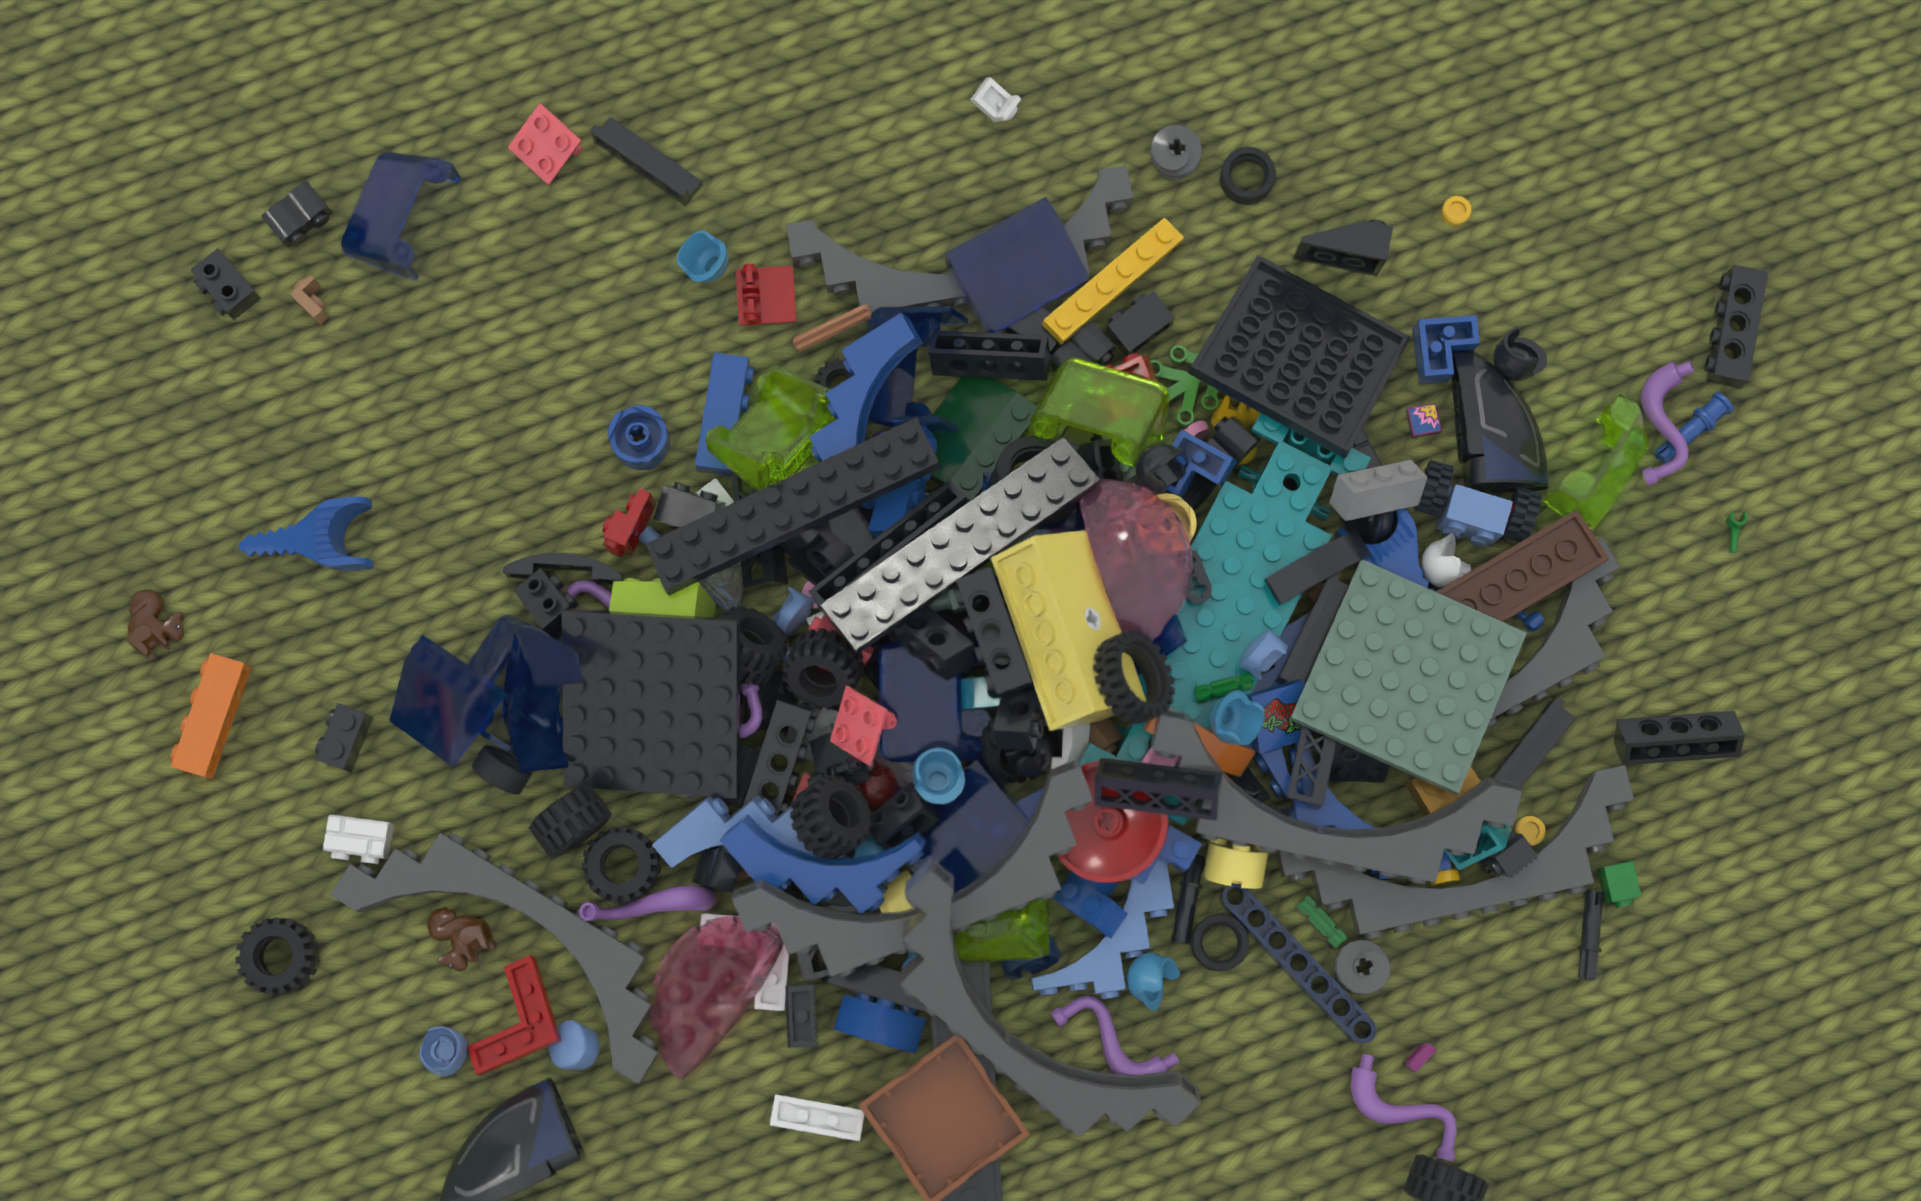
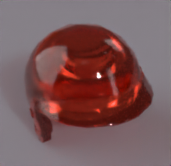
(880, 787)

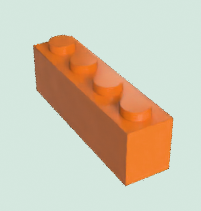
(210, 716)

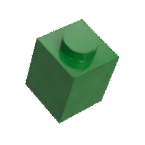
(1619, 884)

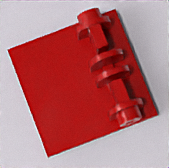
(765, 295)

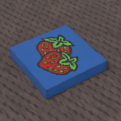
(1278, 706)

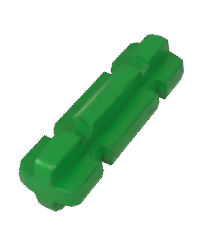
(1223, 687)
(1321, 921)

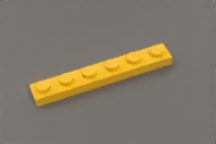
(1112, 281)

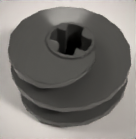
(1188, 146)
(1376, 973)

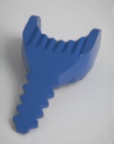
(316, 536)
(1398, 552)

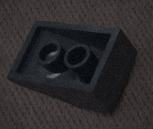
(1353, 247)

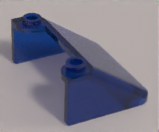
(385, 207)
(924, 707)

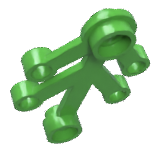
(1185, 383)

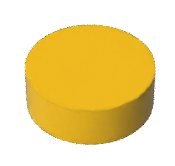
(1456, 211)
(1531, 828)
(1446, 877)

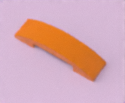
(1230, 758)

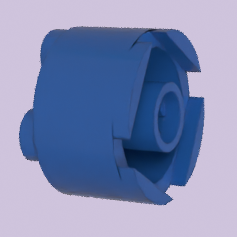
(633, 422)

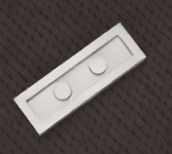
(817, 1117)

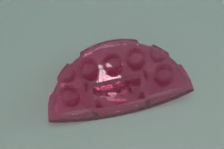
(1138, 553)
(708, 987)

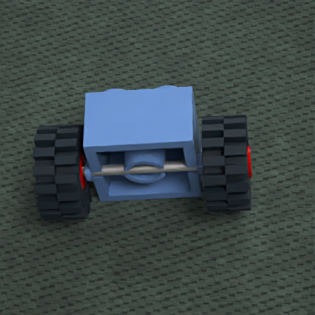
(1476, 513)

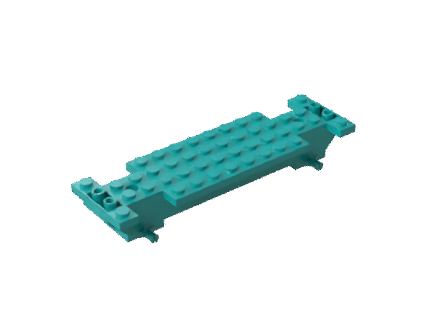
(1239, 547)

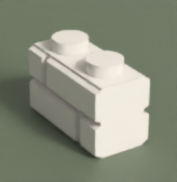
(358, 837)

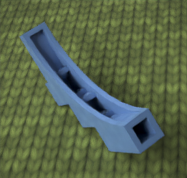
(710, 820)
(1103, 963)

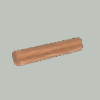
(832, 327)

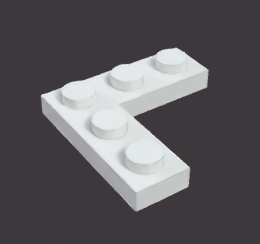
(772, 993)

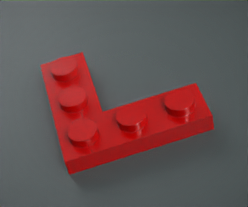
(536, 1018)

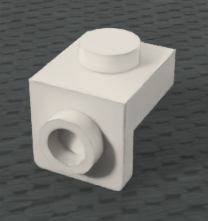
(995, 101)

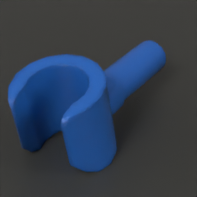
(1532, 621)

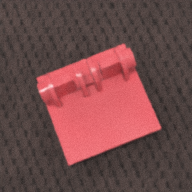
(545, 144)
(860, 725)

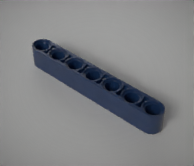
(1311, 967)

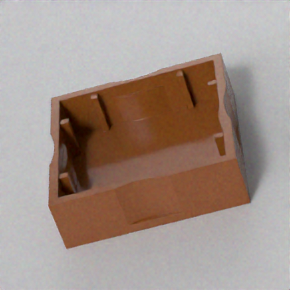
(944, 1119)

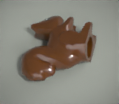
(145, 627)
(465, 935)

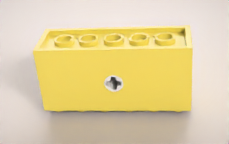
(1060, 622)

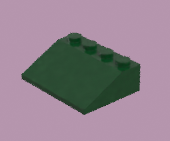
(987, 421)

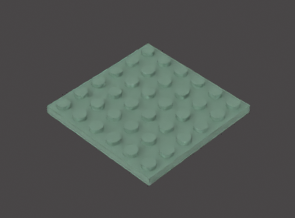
(1408, 677)

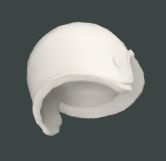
(1440, 564)

